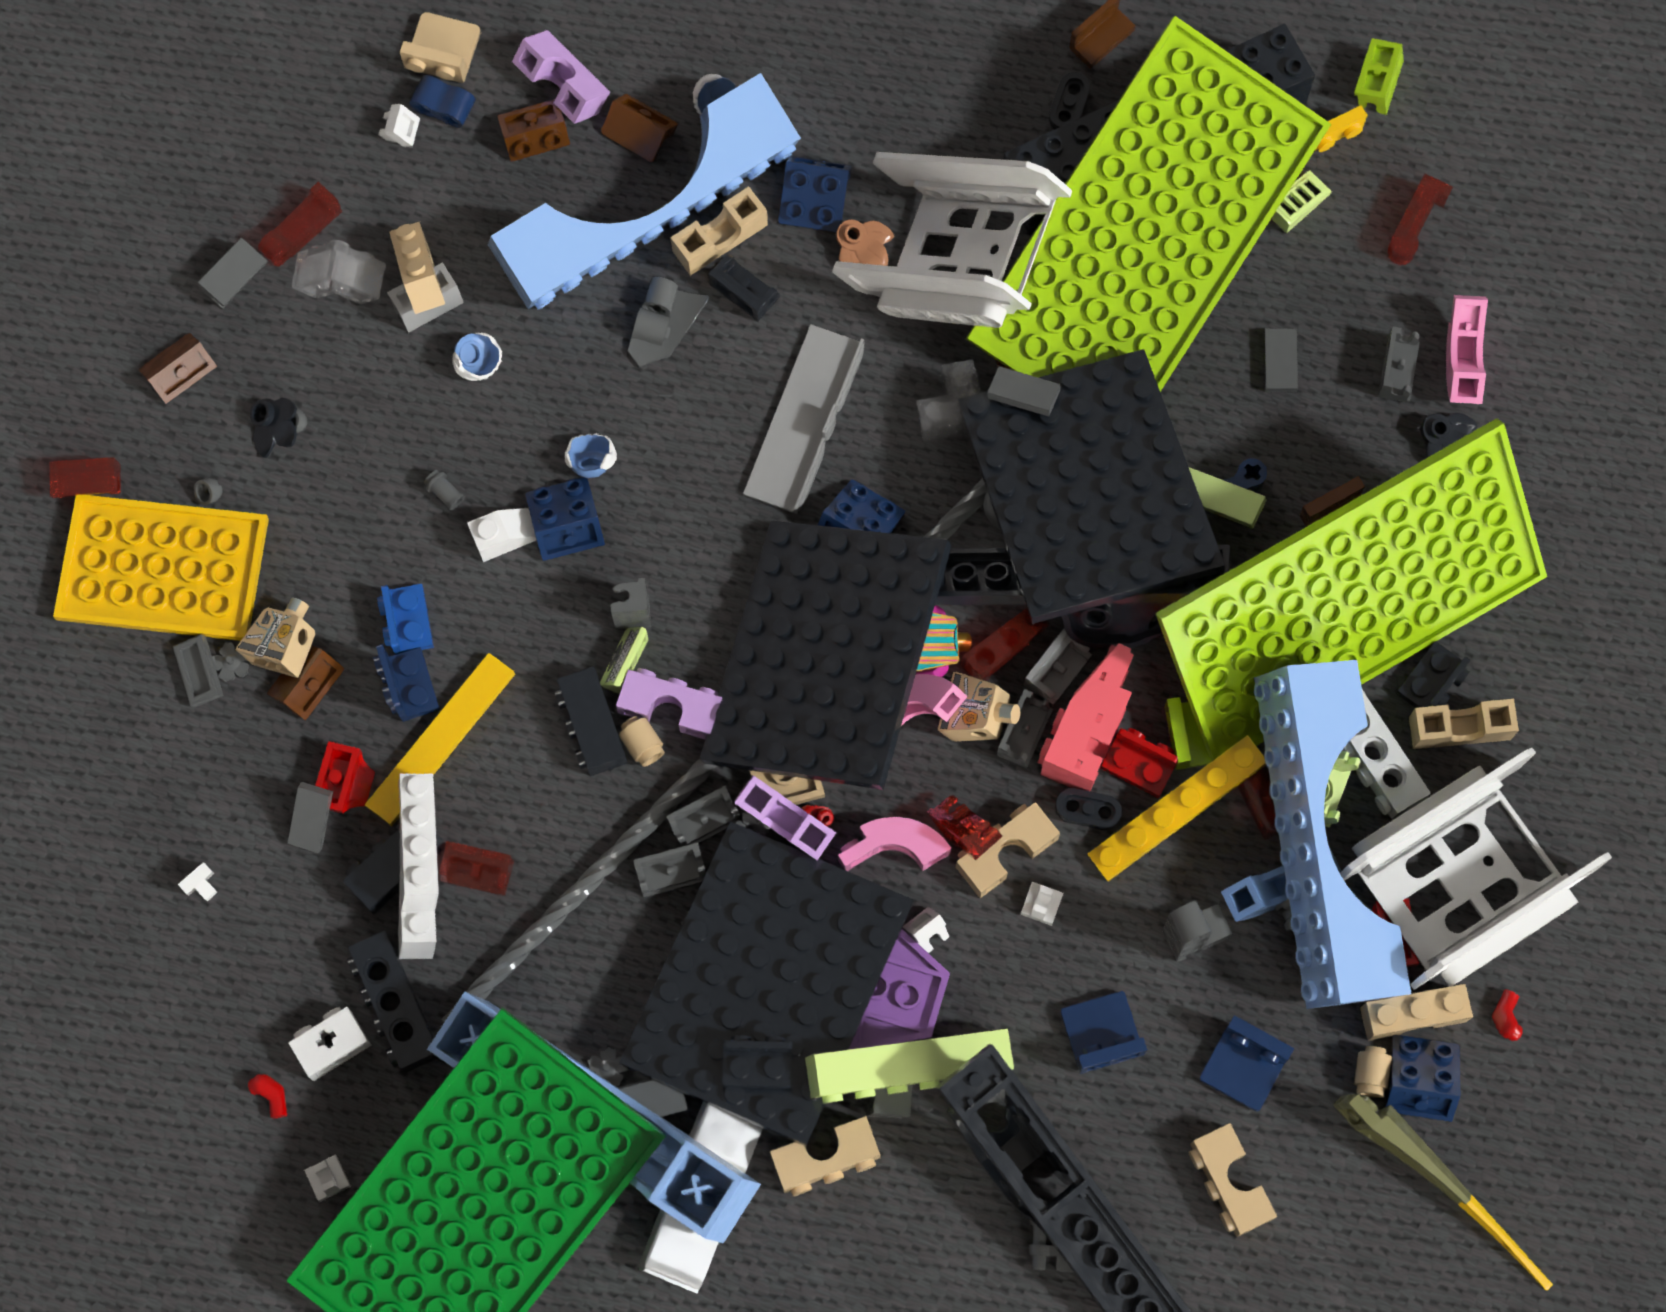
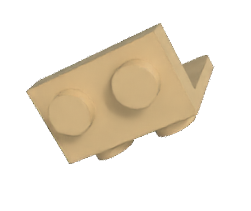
(441, 47)

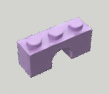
(547, 59)
(645, 692)
(784, 817)

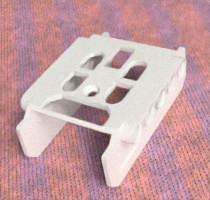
(948, 185)
(1457, 955)

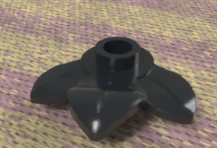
(273, 424)
(1452, 429)

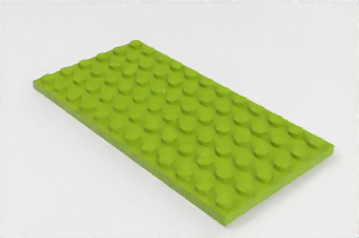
(1157, 213)
(1359, 583)

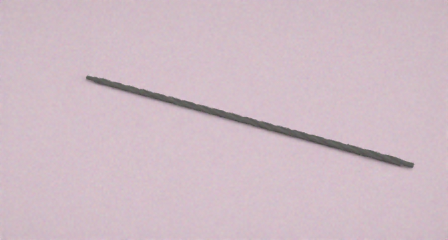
(652, 819)

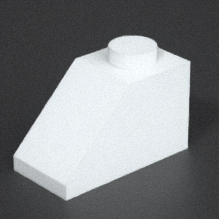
(502, 532)

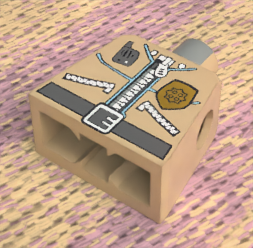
(279, 639)
(981, 713)

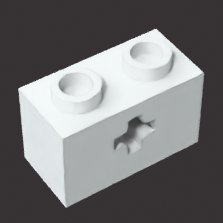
(347, 1042)

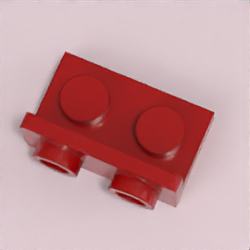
(1140, 761)

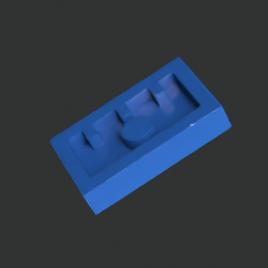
(406, 618)

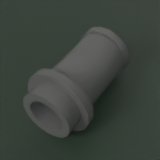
(443, 489)

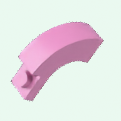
(1465, 350)
(933, 696)
(899, 835)

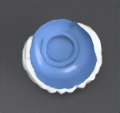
(710, 89)
(476, 356)
(590, 455)

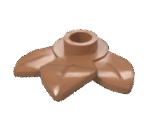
(869, 244)

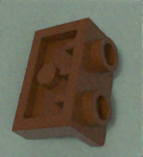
(533, 130)

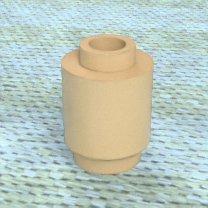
(641, 741)
(1373, 1072)

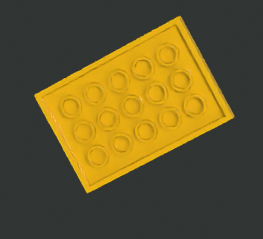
(161, 567)

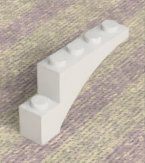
(417, 867)

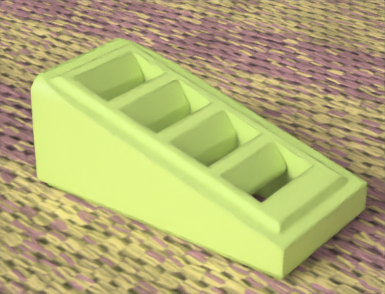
(1287, 221)

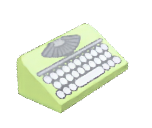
(624, 658)

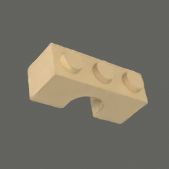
(739, 220)
(417, 267)
(1480, 724)
(1027, 829)
(1416, 1011)
(855, 1150)
(1241, 1208)

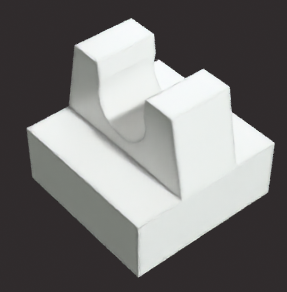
(400, 125)
(198, 881)
(1041, 903)
(926, 925)
(327, 1178)

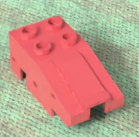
(1088, 724)

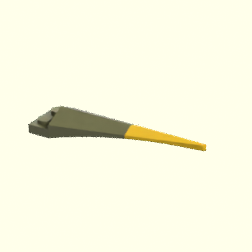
(1398, 1138)

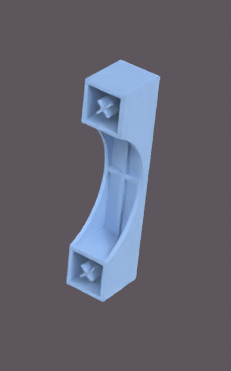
(554, 251)
(1341, 944)
(679, 1174)

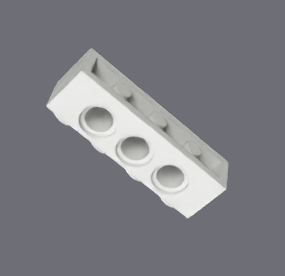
(1392, 761)

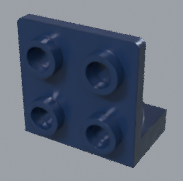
(814, 193)
(861, 509)
(564, 518)
(408, 682)
(1102, 1032)
(1246, 1063)
(1424, 1078)

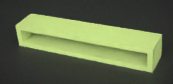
(897, 1065)

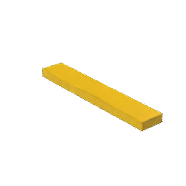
(443, 733)

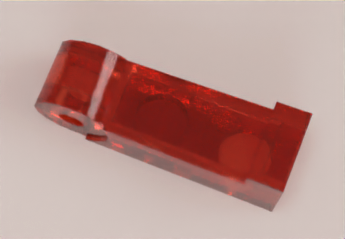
(300, 226)
(1405, 239)
(1002, 646)

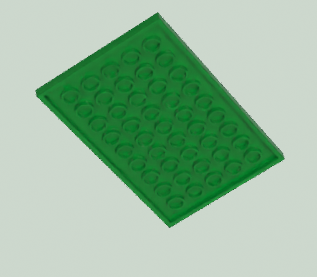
(482, 1186)

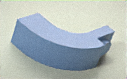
(1258, 893)

